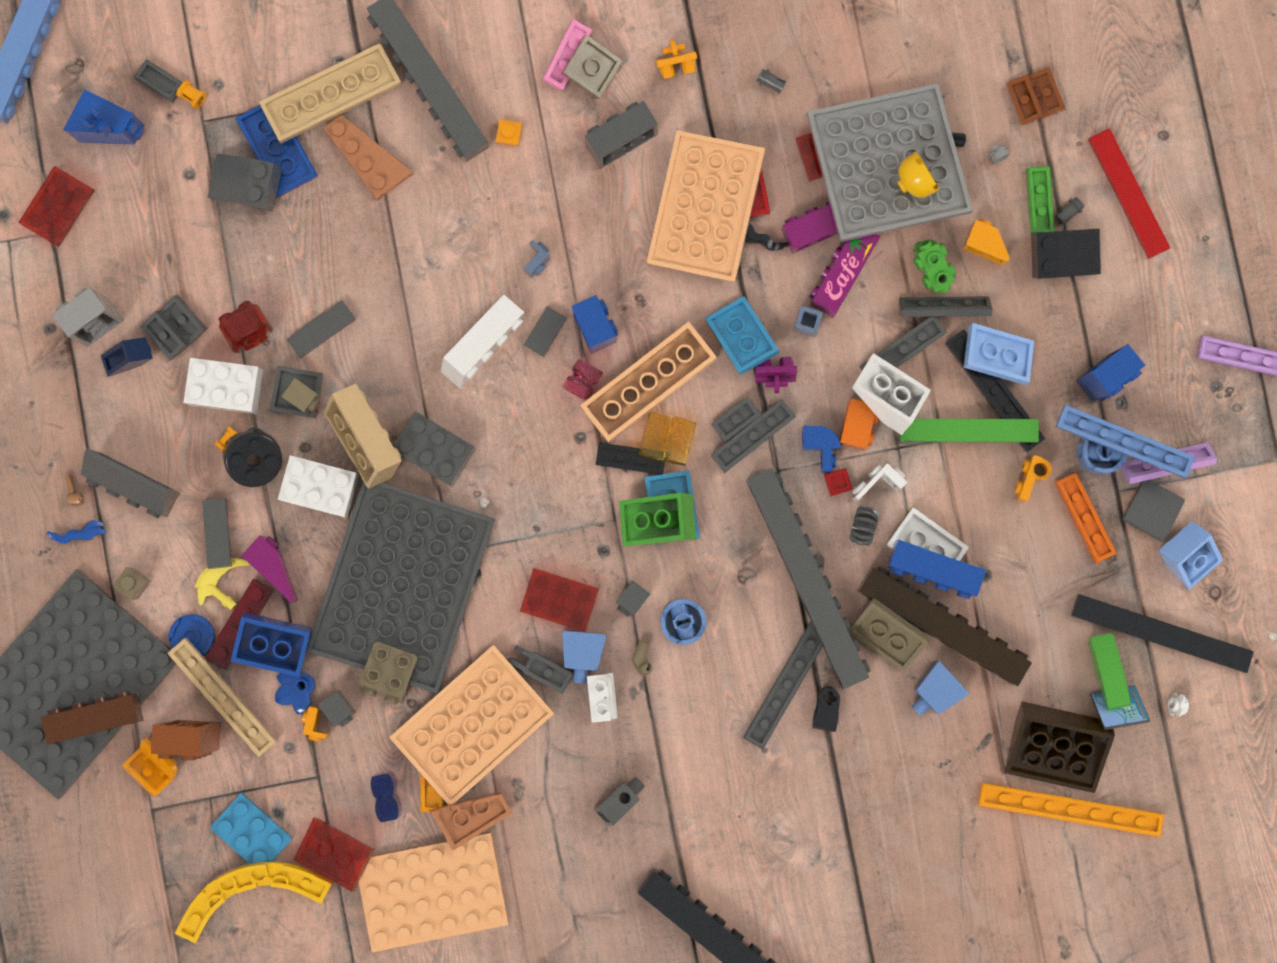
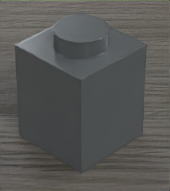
(632, 599)
(337, 709)

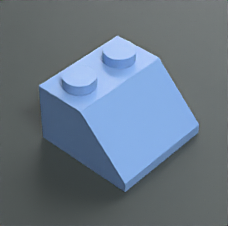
(1191, 554)

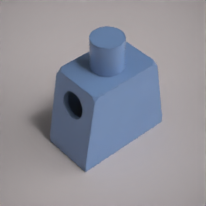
(582, 653)
(937, 690)

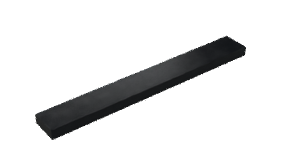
(1162, 633)

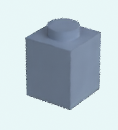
(807, 321)

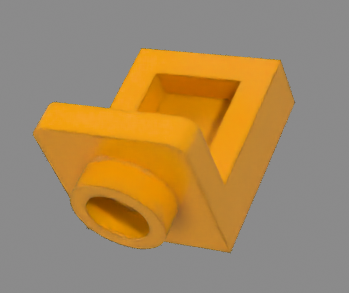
(310, 719)

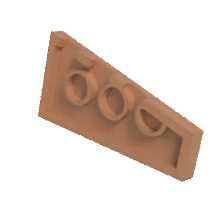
(371, 162)

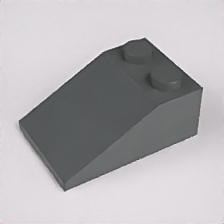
(245, 181)

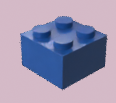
(594, 324)

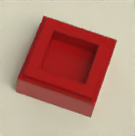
(838, 482)

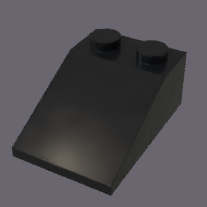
(1065, 253)

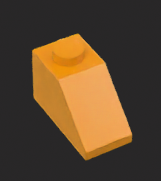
(986, 242)

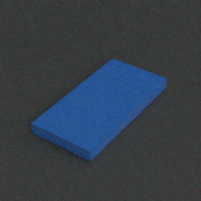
(266, 147)

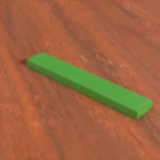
(973, 430)

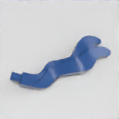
(87, 533)

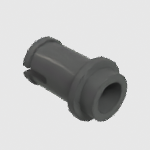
(771, 81)
(1070, 210)

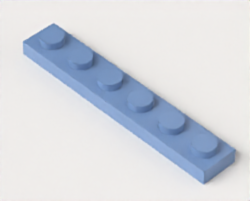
(1125, 441)

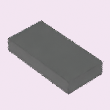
(158, 80)
(545, 331)

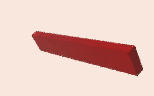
(1129, 193)

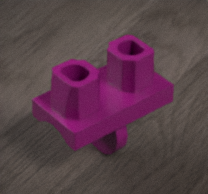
(776, 375)

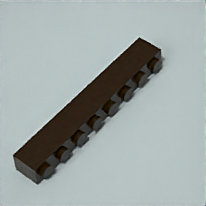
(945, 627)

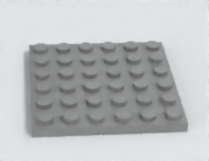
(861, 157)

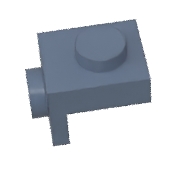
(537, 264)

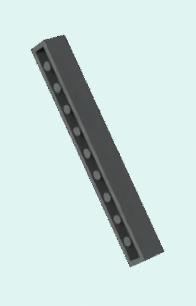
(807, 578)

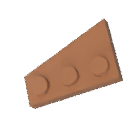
(469, 818)

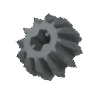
(864, 525)

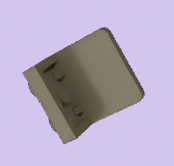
(387, 673)

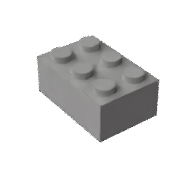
(87, 316)

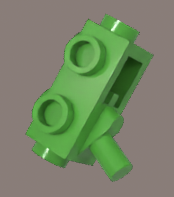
(931, 261)

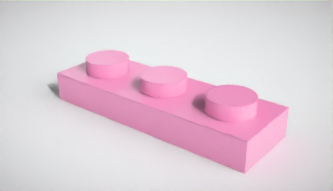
(563, 53)

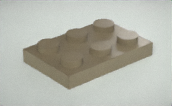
(889, 634)

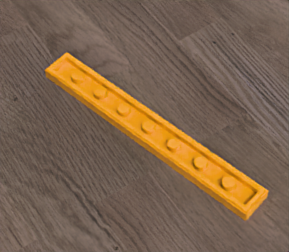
(1070, 809)

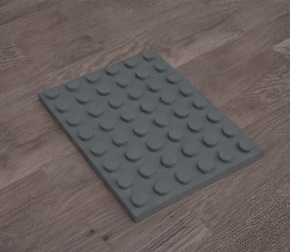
(401, 581)
(69, 655)

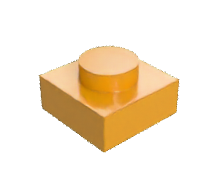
(508, 132)

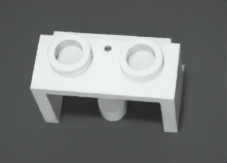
(602, 697)

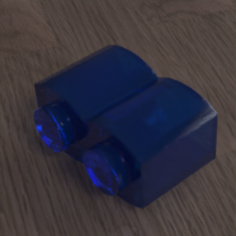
(384, 789)

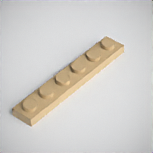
(222, 697)

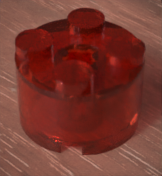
(244, 327)

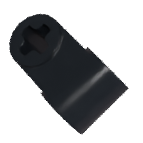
(826, 713)

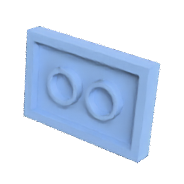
(999, 354)

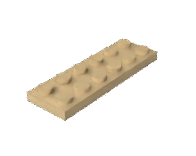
(330, 93)

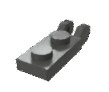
(543, 670)

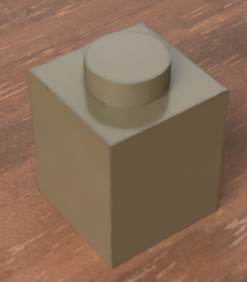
(301, 396)
(131, 583)

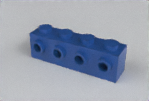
(935, 568)

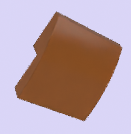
(1035, 96)

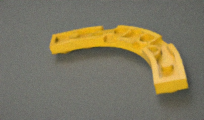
(246, 878)

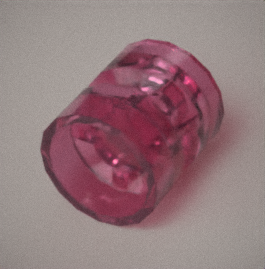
(582, 379)

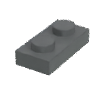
(735, 419)

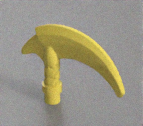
(208, 580)

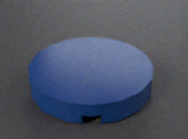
(196, 629)

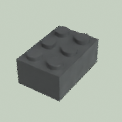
(621, 134)
(434, 449)

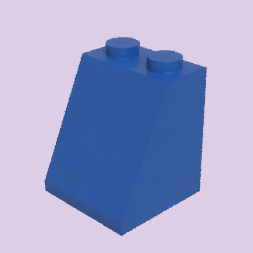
(125, 124)

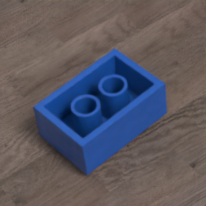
(1111, 374)
(271, 644)

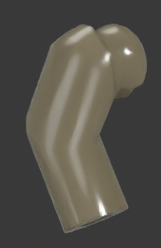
(640, 660)

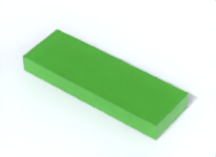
(1040, 199)

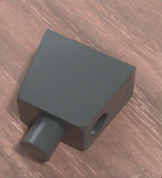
(611, 808)

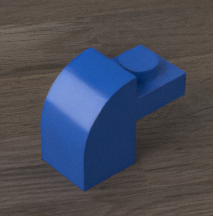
(823, 440)

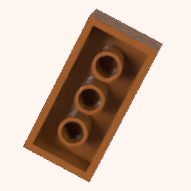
(185, 738)

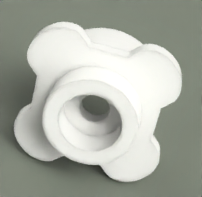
(1178, 705)

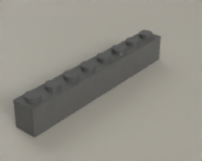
(428, 78)

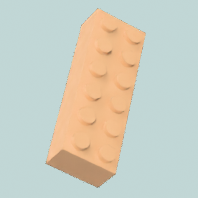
(648, 382)

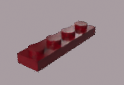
(251, 602)

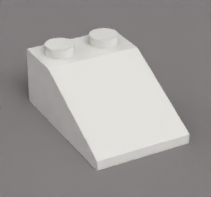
(890, 393)

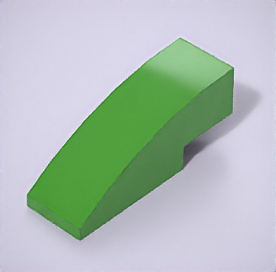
(1109, 671)

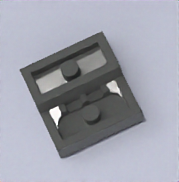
(173, 327)
(1153, 510)

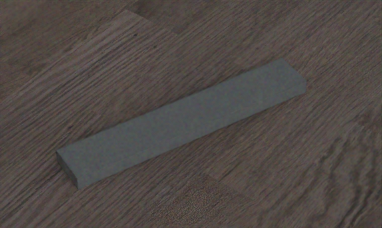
(784, 688)

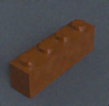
(92, 718)

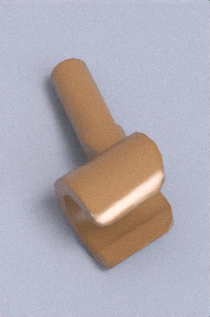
(73, 498)

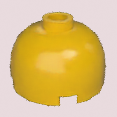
(916, 177)

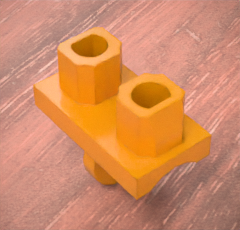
(666, 64)

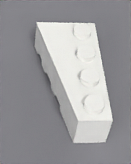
(481, 341)

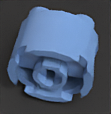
(1097, 458)
(683, 621)

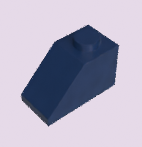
(126, 356)

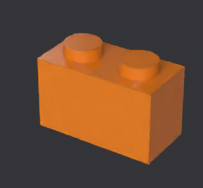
(858, 425)

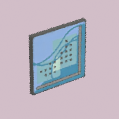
(1123, 716)

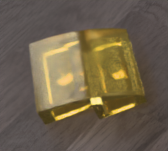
(667, 438)

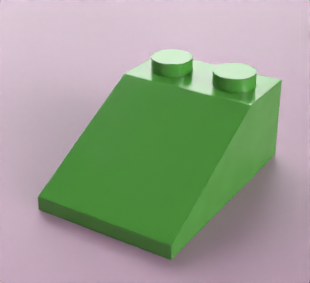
(658, 519)

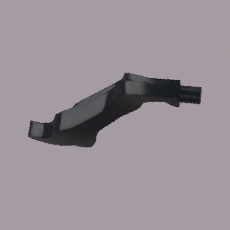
(763, 239)

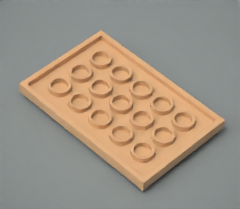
(706, 206)
(471, 725)
(432, 893)

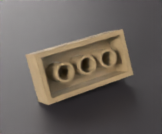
(362, 435)

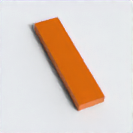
(1085, 518)

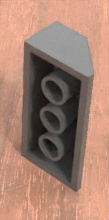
(129, 483)

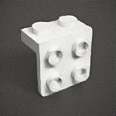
(891, 476)

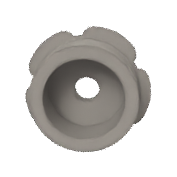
(998, 153)

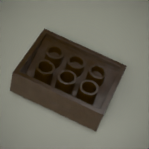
(1058, 747)

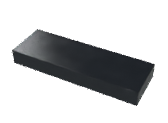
(627, 459)

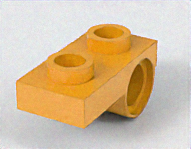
(1024, 487)

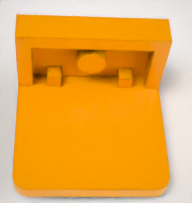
(149, 770)

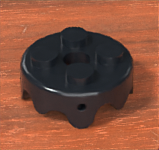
(247, 443)

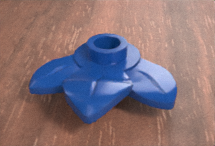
(293, 693)

